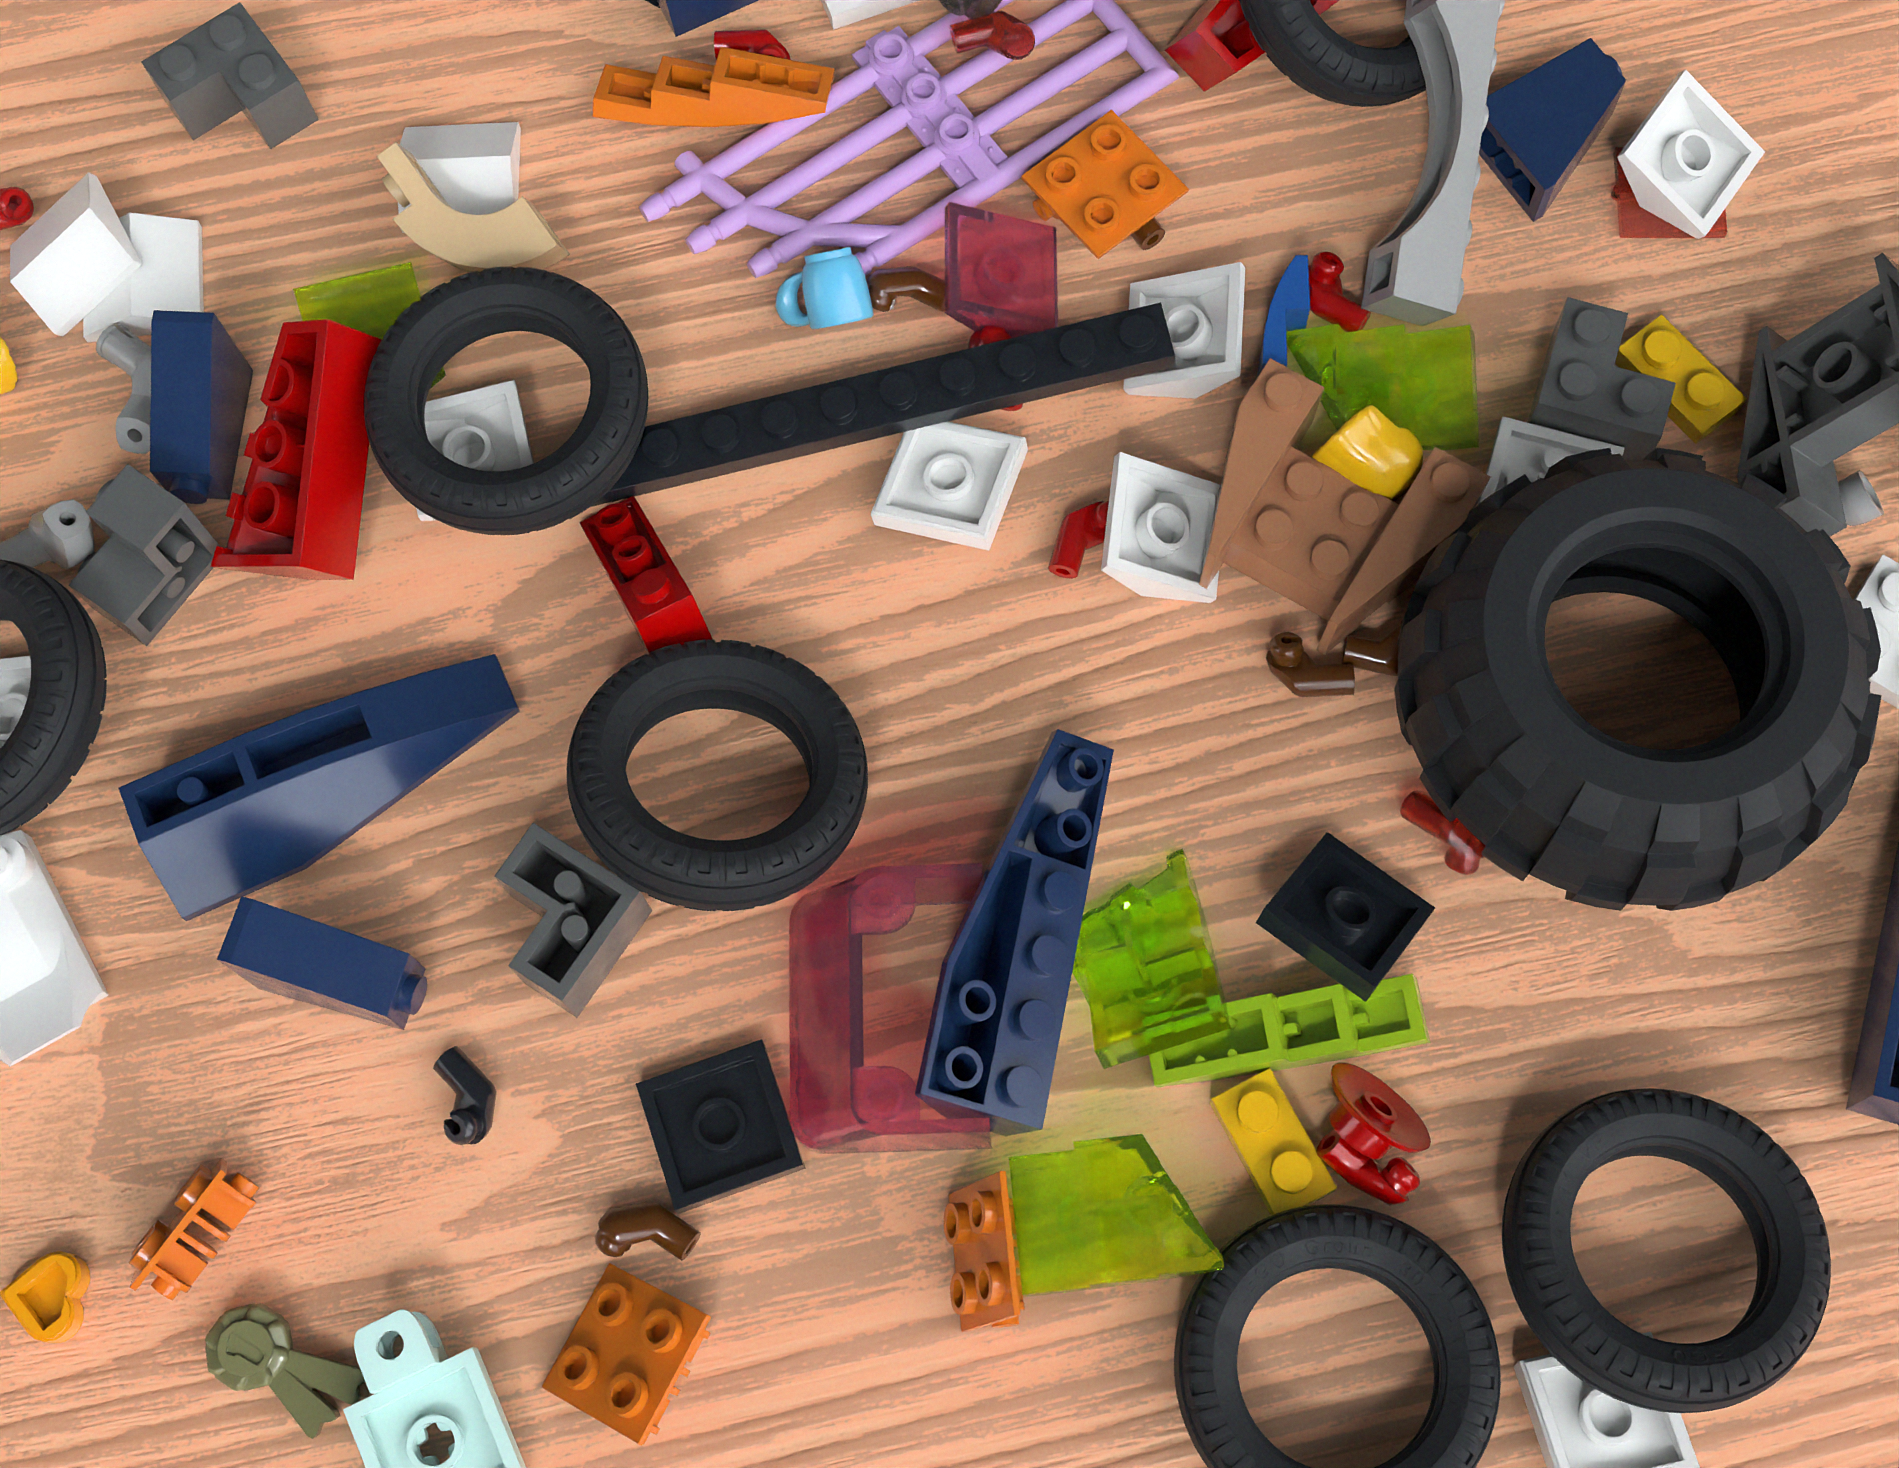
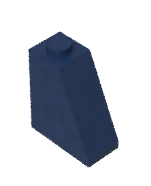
(1549, 122)
(195, 405)
(322, 965)

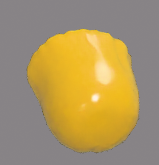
(1374, 453)

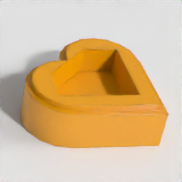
(49, 1296)

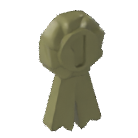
(255, 1349)

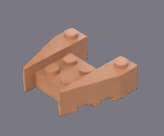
(1314, 529)

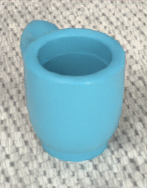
(832, 291)

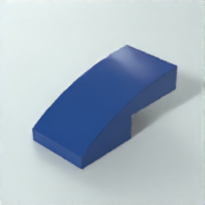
(1287, 311)

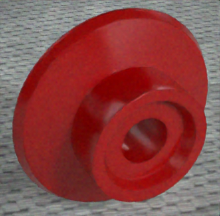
(1373, 1114)

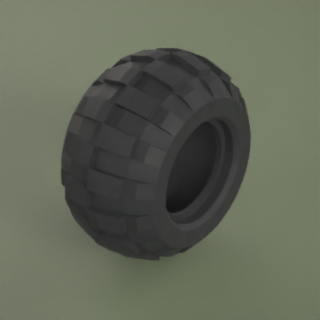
(1612, 815)

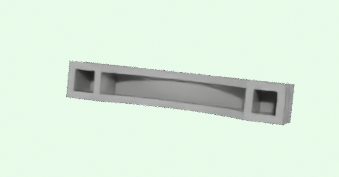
(1420, 262)

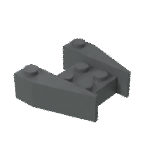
(1822, 400)

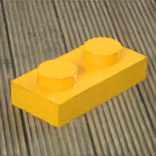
(1701, 392)
(1272, 1144)

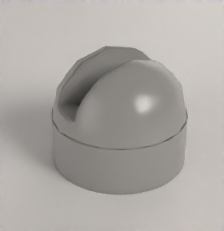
(1859, 499)

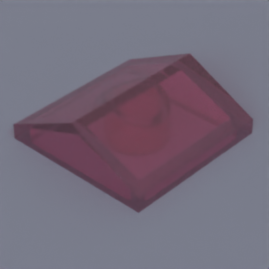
(1000, 271)

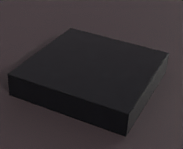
(1345, 916)
(720, 1126)

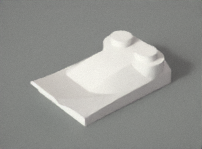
(43, 961)

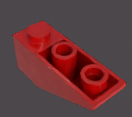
(644, 576)

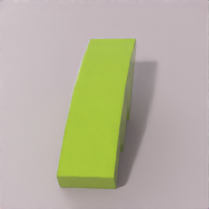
(1299, 1032)

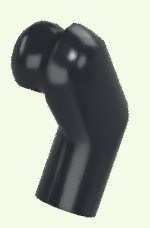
(473, 1101)

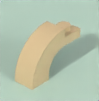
(467, 241)

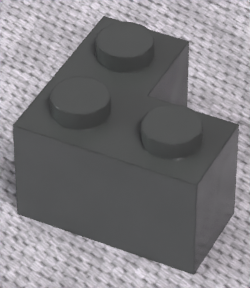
(230, 70)
(1591, 396)
(151, 559)
(584, 921)

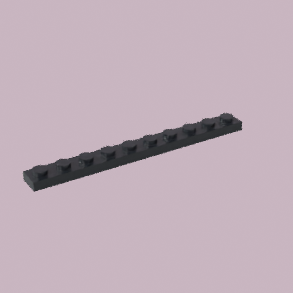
(897, 400)

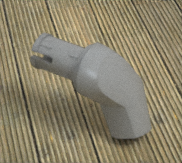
(134, 358)
(54, 535)

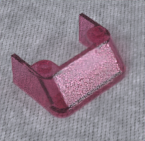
(833, 1096)

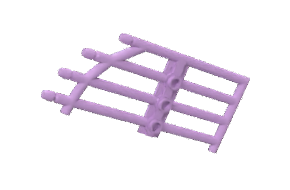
(934, 116)

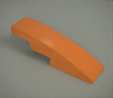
(734, 92)

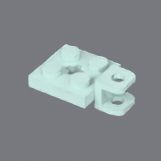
(424, 1390)

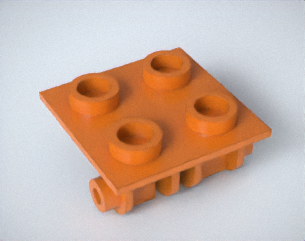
(1103, 184)
(981, 1229)
(159, 1248)
(627, 1354)

